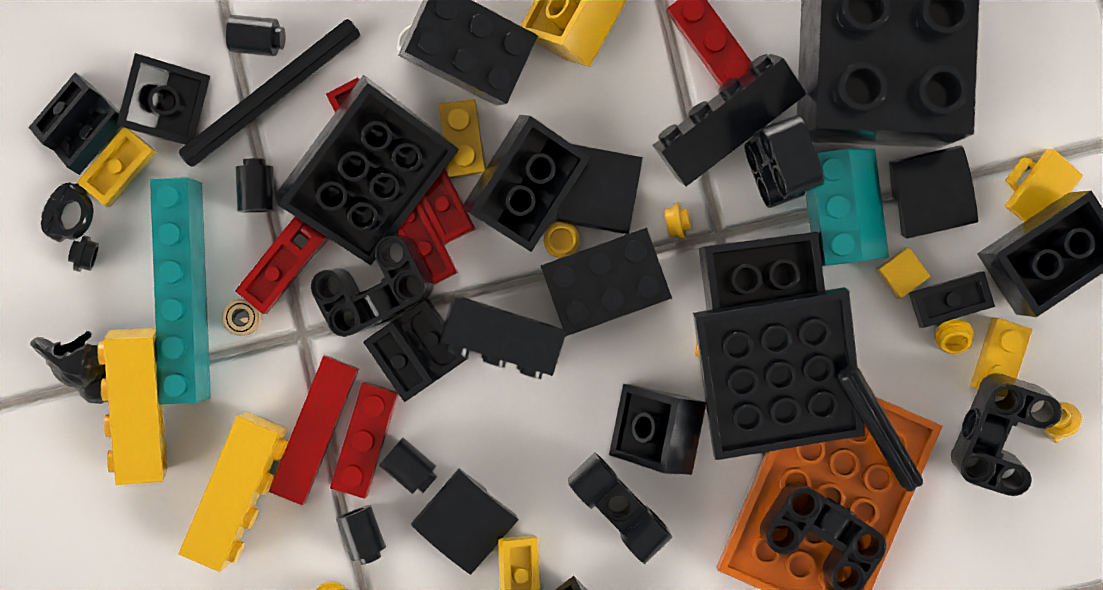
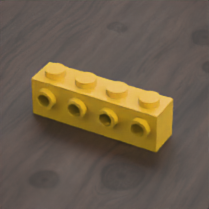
(134, 409)
(234, 491)

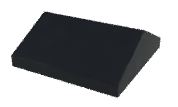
(163, 100)

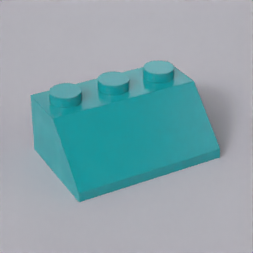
(848, 208)

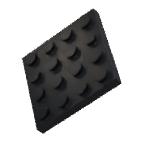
(776, 372)

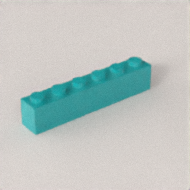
(180, 290)

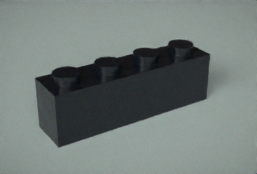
(729, 118)

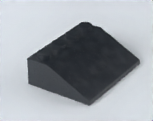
(365, 170)

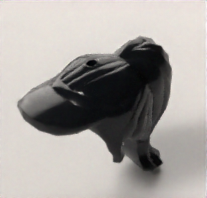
(74, 365)

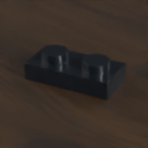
(951, 299)

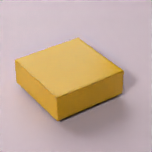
(903, 273)

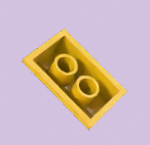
(572, 26)

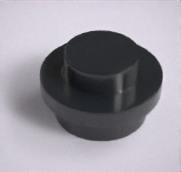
(83, 254)

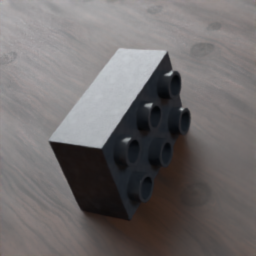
(888, 71)

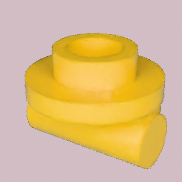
(1067, 425)

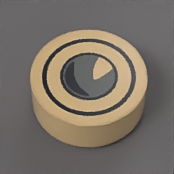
(241, 318)

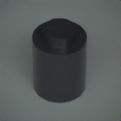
(254, 35)
(255, 186)
(409, 467)
(361, 535)

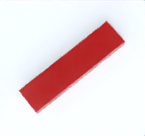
(313, 430)

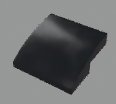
(76, 123)
(933, 191)
(603, 192)
(412, 350)
(464, 521)

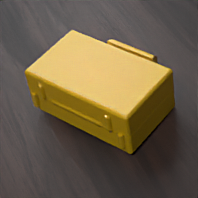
(1045, 183)

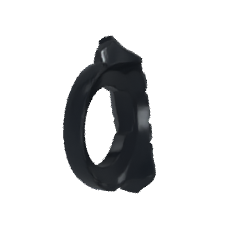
(51, 216)

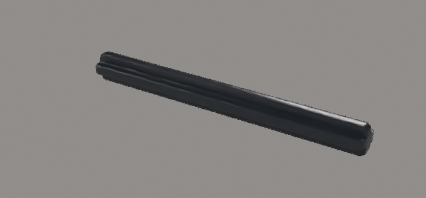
(269, 93)

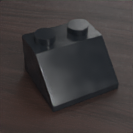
(657, 429)

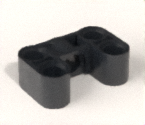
(784, 161)
(379, 302)
(987, 429)
(831, 523)
(638, 525)

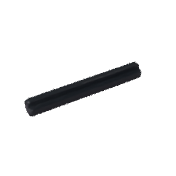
(880, 428)

